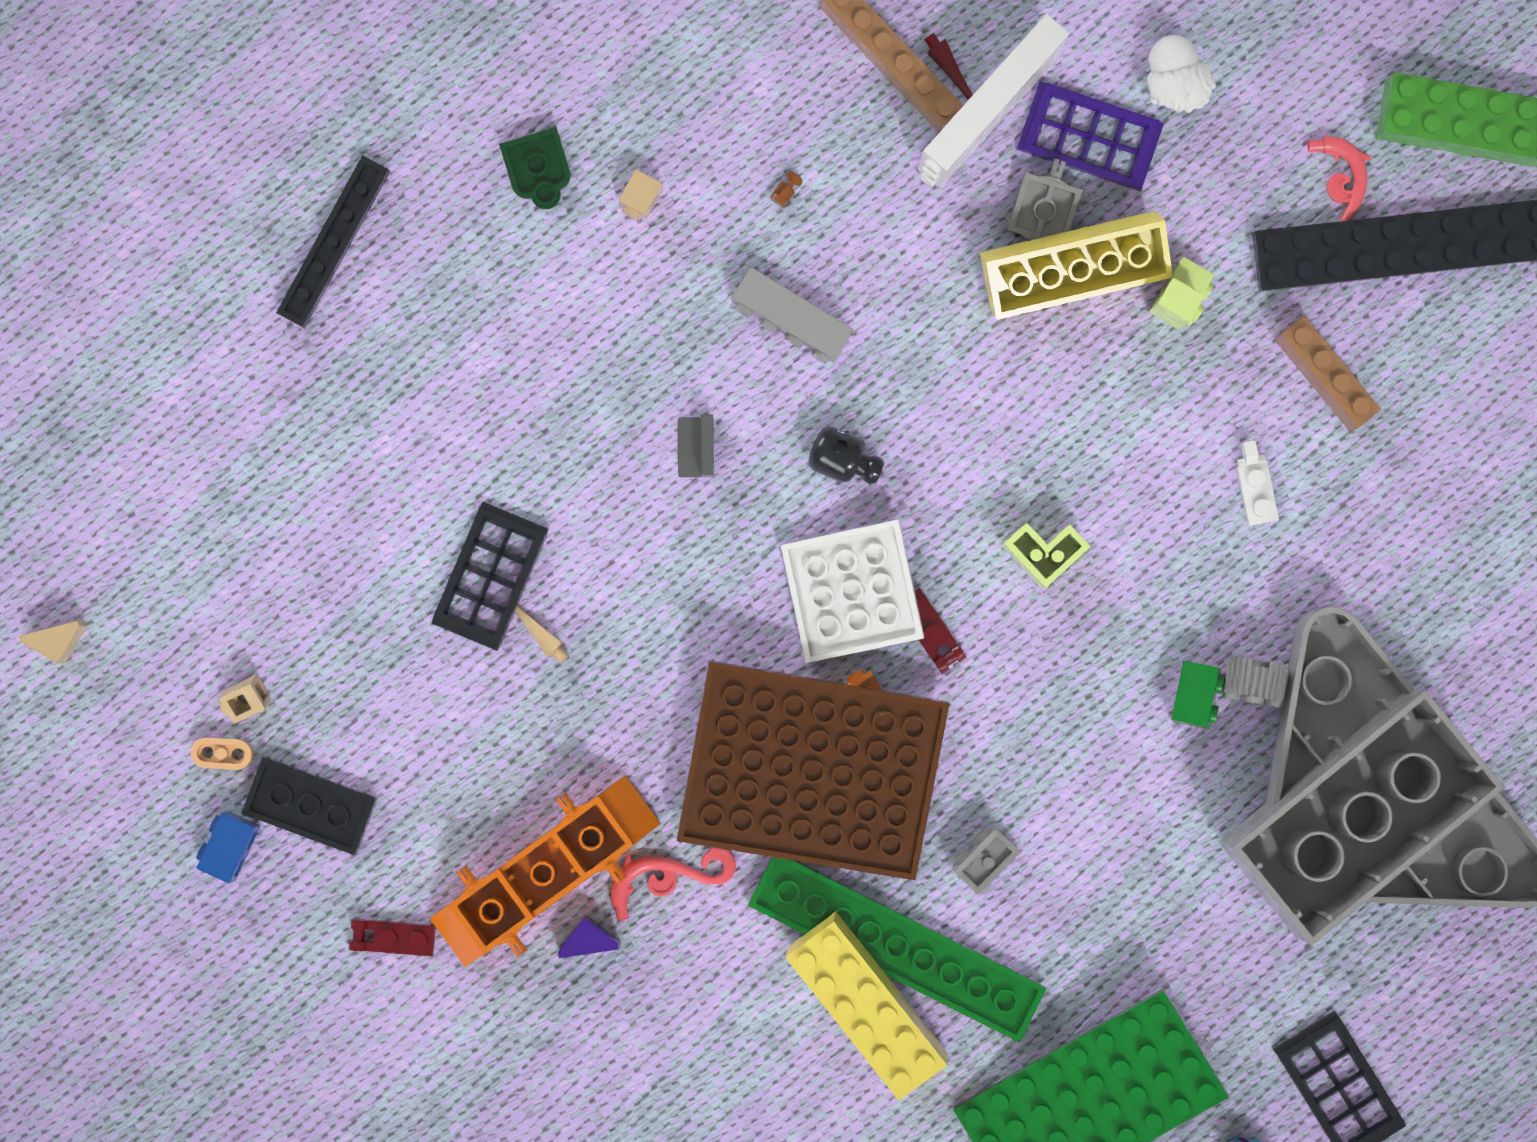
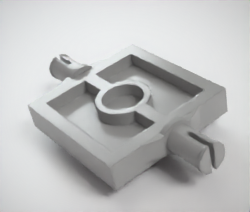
(1044, 205)

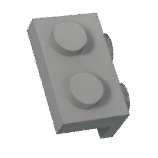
(985, 859)

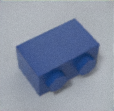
(227, 846)

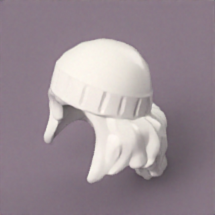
(1178, 75)

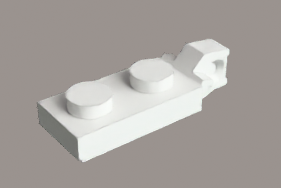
(1256, 486)

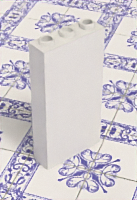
(992, 102)

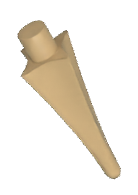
(549, 644)

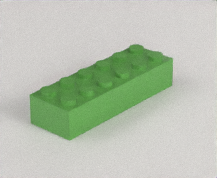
(1459, 119)

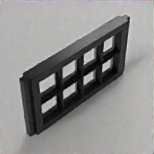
(468, 628)
(1309, 1037)

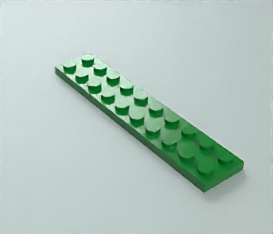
(903, 947)

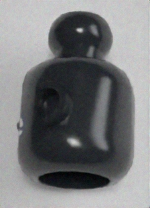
(843, 456)

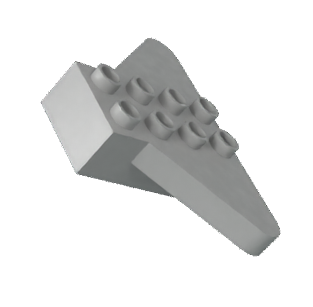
(1374, 795)

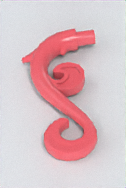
(1335, 187)
(670, 867)

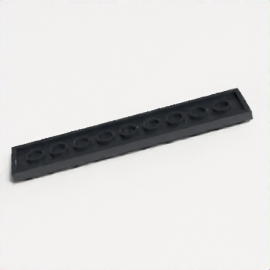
(1396, 245)

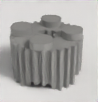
(1255, 682)

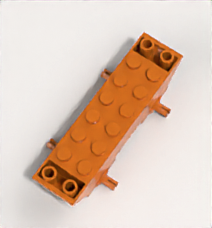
(545, 871)

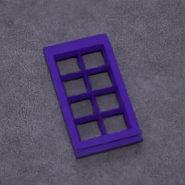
(1143, 154)

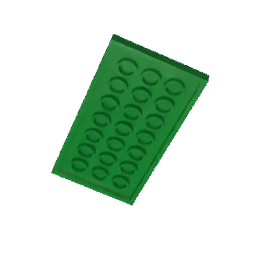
(1107, 1085)

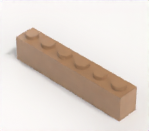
(894, 60)

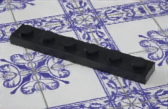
(333, 241)

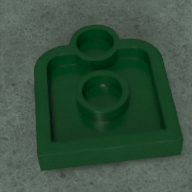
(537, 167)

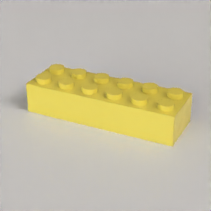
(1076, 264)
(867, 1006)

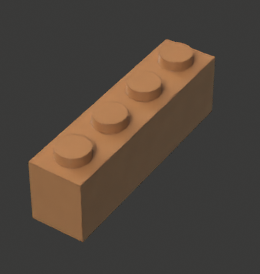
(1327, 374)

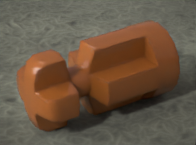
(784, 191)

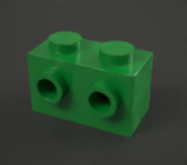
(1197, 695)

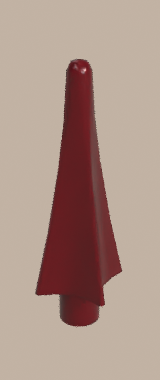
(943, 57)

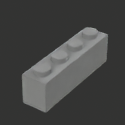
(791, 315)

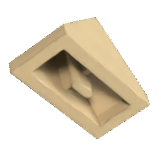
(55, 642)

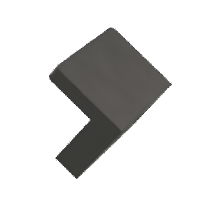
(696, 446)

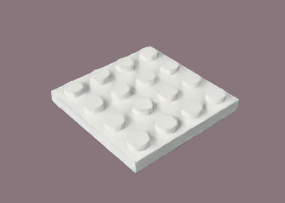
(852, 591)

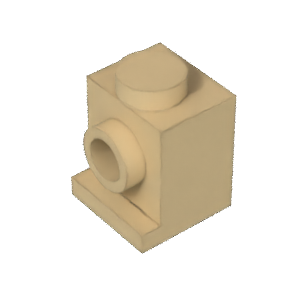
(254, 693)

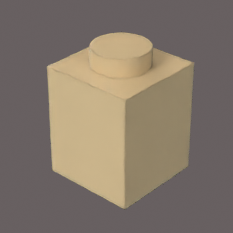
(640, 195)

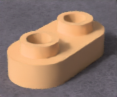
(223, 753)

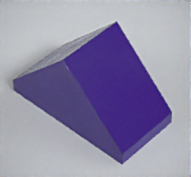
(588, 939)

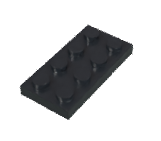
(309, 805)

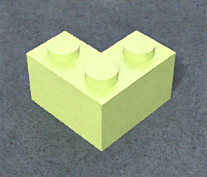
(1182, 295)
(1042, 560)

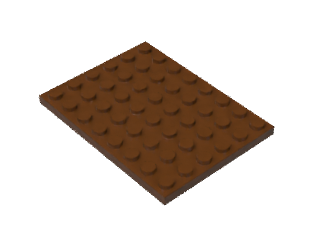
(812, 770)

